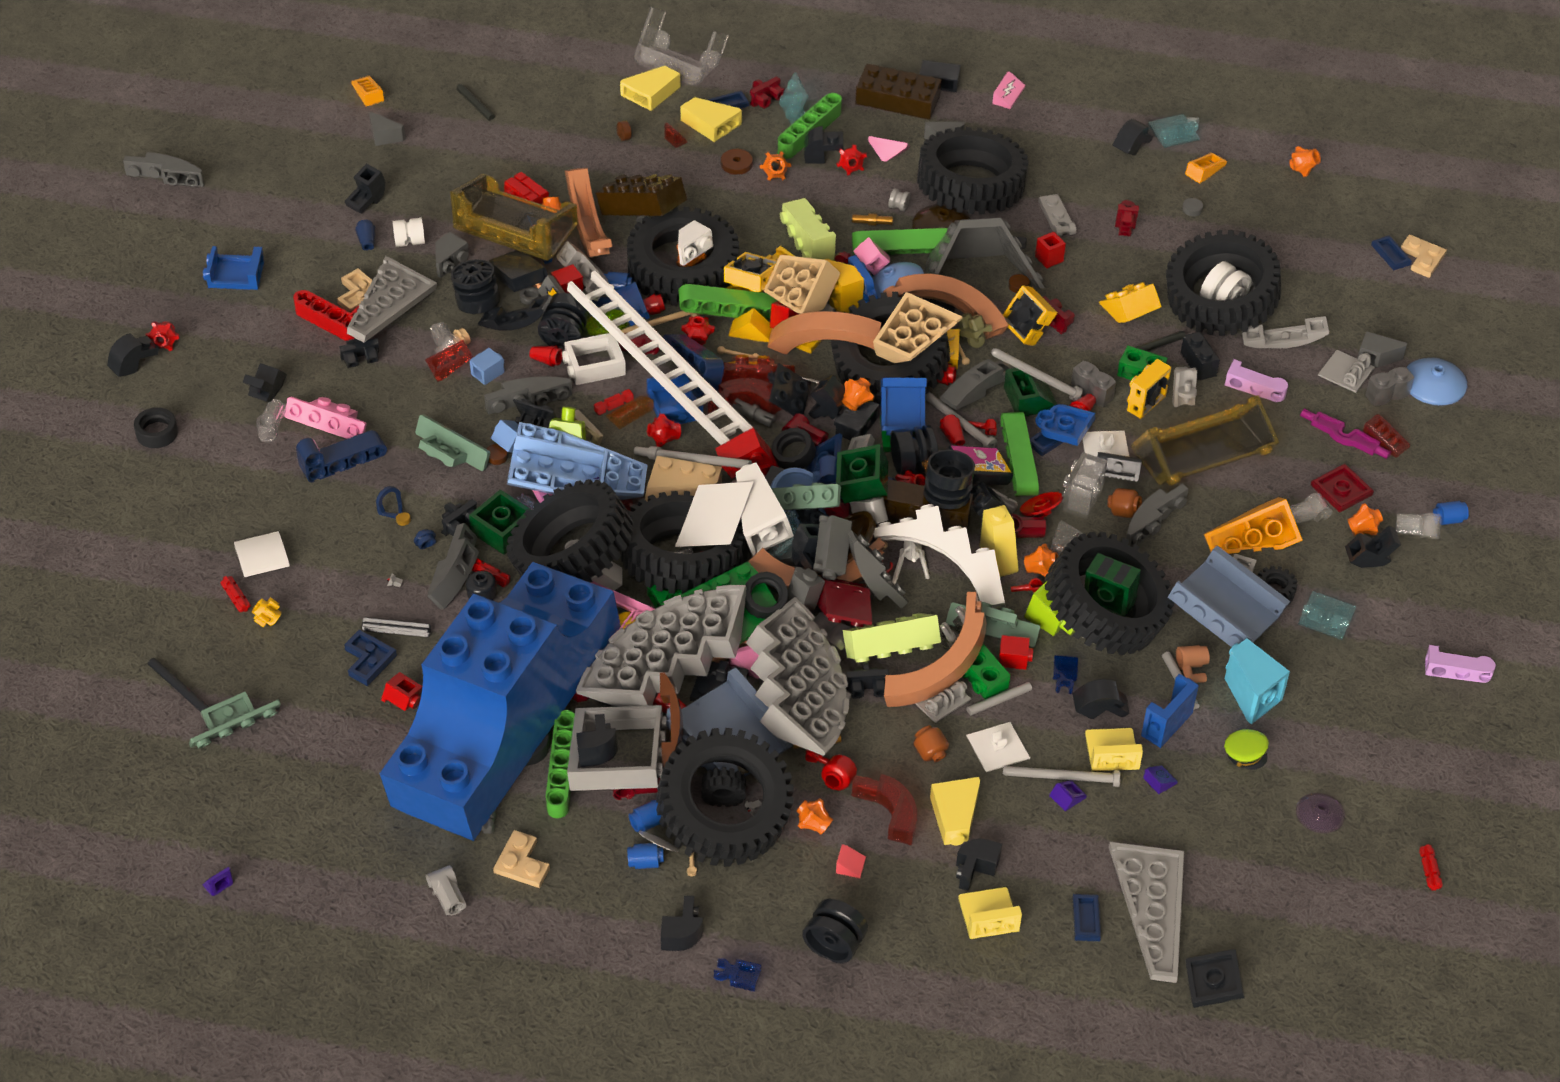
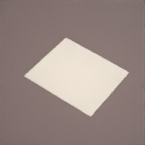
(714, 514)

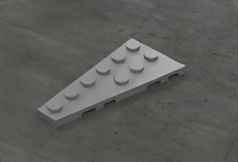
(388, 297)
(1153, 894)

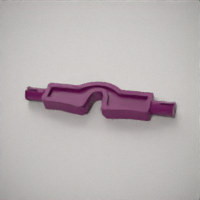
(1335, 430)

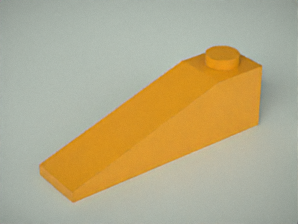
(1258, 528)

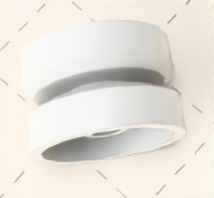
(1225, 283)

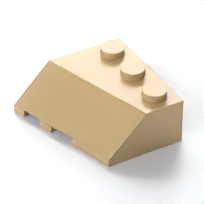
(802, 283)
(912, 328)
(680, 476)

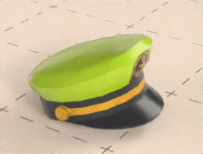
(1247, 748)

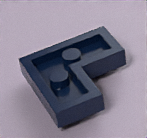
(372, 656)

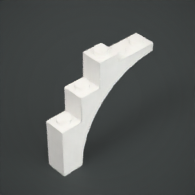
(928, 531)

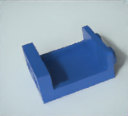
(234, 270)
(902, 403)
(667, 404)
(1163, 723)

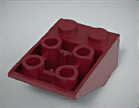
(846, 602)

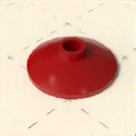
(1041, 504)

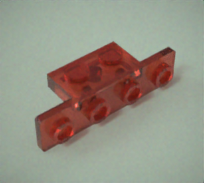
(746, 367)

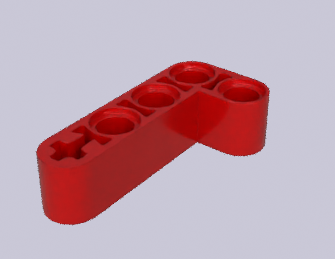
(323, 313)

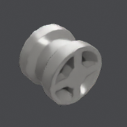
(899, 199)

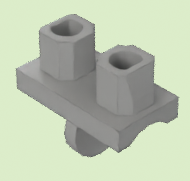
(1184, 386)

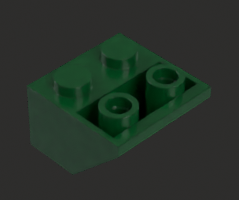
(1027, 392)

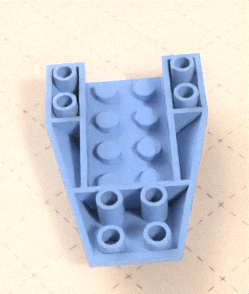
(552, 458)

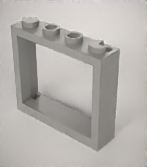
(618, 777)

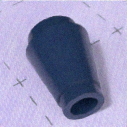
(366, 234)

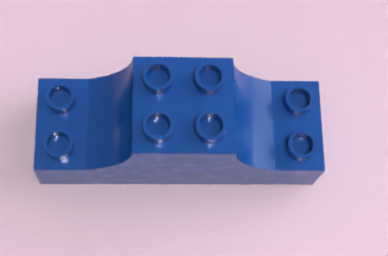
(495, 696)

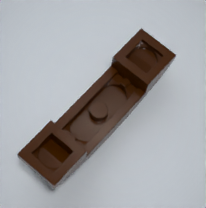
(669, 695)

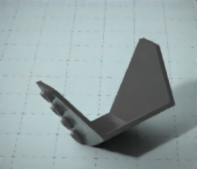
(981, 239)

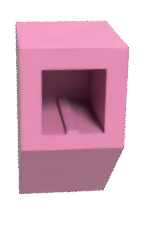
(872, 256)

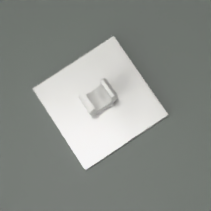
(1105, 441)
(998, 746)

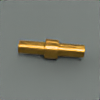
(872, 219)

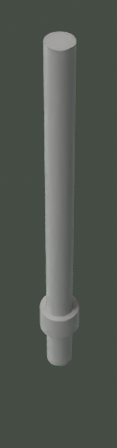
(653, 451)

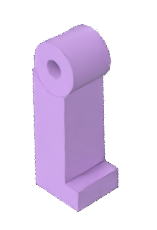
(1255, 383)
(1458, 666)

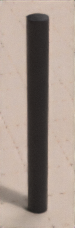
(177, 684)

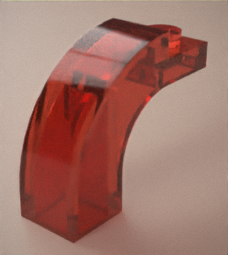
(748, 390)
(895, 799)

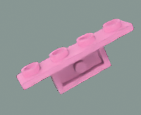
(326, 416)

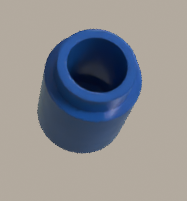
(619, 279)
(1452, 512)
(645, 817)
(645, 856)

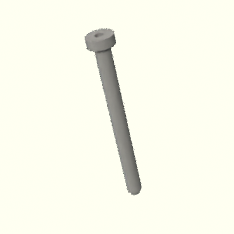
(1073, 392)
(986, 441)
(1063, 774)

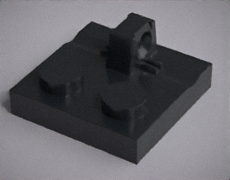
(716, 676)
(1214, 978)

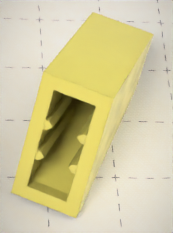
(651, 87)
(710, 118)
(999, 534)
(955, 808)

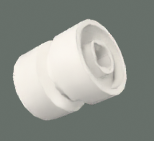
(408, 232)

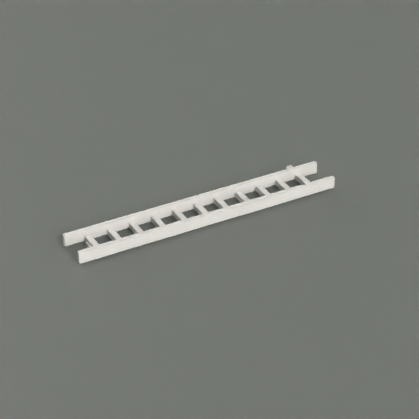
(720, 435)

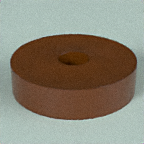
(736, 161)

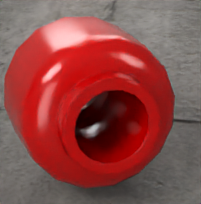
(838, 772)

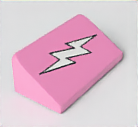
(1008, 91)

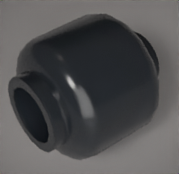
(481, 584)

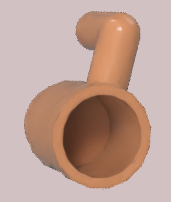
(1192, 657)

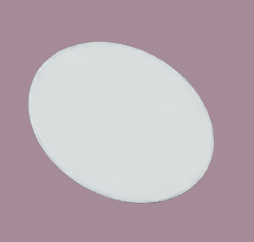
(657, 840)

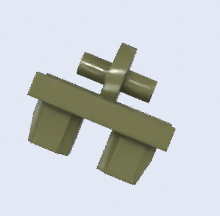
(973, 328)

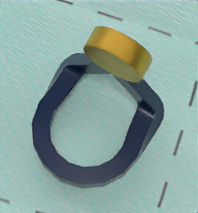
(402, 518)

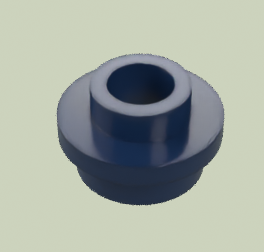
(425, 538)

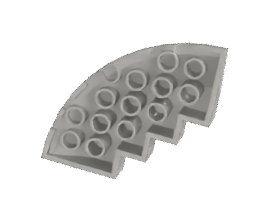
(669, 639)
(800, 679)

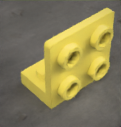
(1113, 749)
(989, 913)

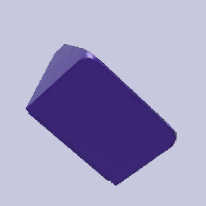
(1159, 778)
(1067, 794)
(219, 882)

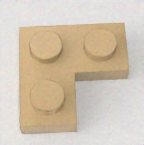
(1427, 255)
(358, 284)
(517, 865)

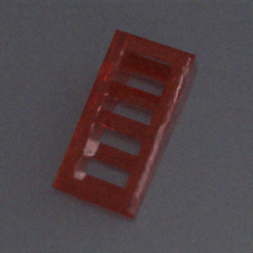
(446, 369)
(1379, 425)

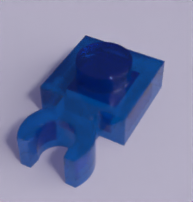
(1065, 672)
(741, 975)

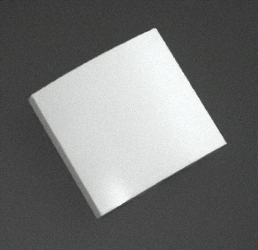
(261, 554)

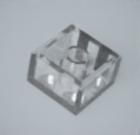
(1084, 485)

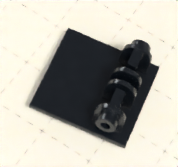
(788, 390)
(534, 414)

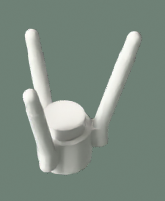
(911, 551)

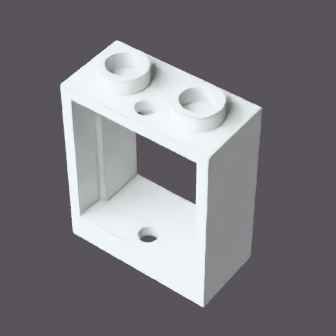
(596, 371)

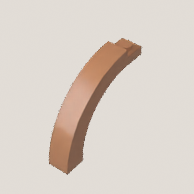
(588, 224)
(954, 293)
(823, 326)
(767, 563)
(943, 673)

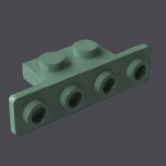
(449, 445)
(808, 497)
(1001, 623)
(229, 715)

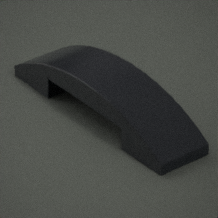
(499, 319)

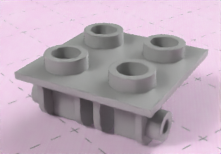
(1347, 370)
(945, 702)

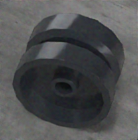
(835, 930)

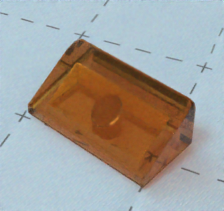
(631, 411)

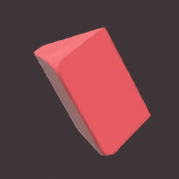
(850, 862)

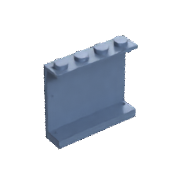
(1229, 599)
(729, 707)

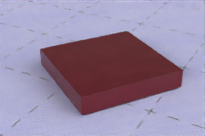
(1342, 488)

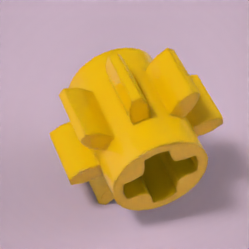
(266, 612)

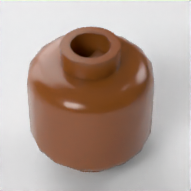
(1124, 502)
(931, 743)

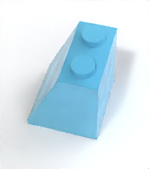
(1255, 679)

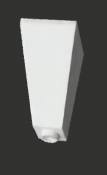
(762, 516)

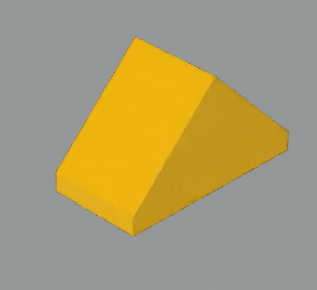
(751, 326)

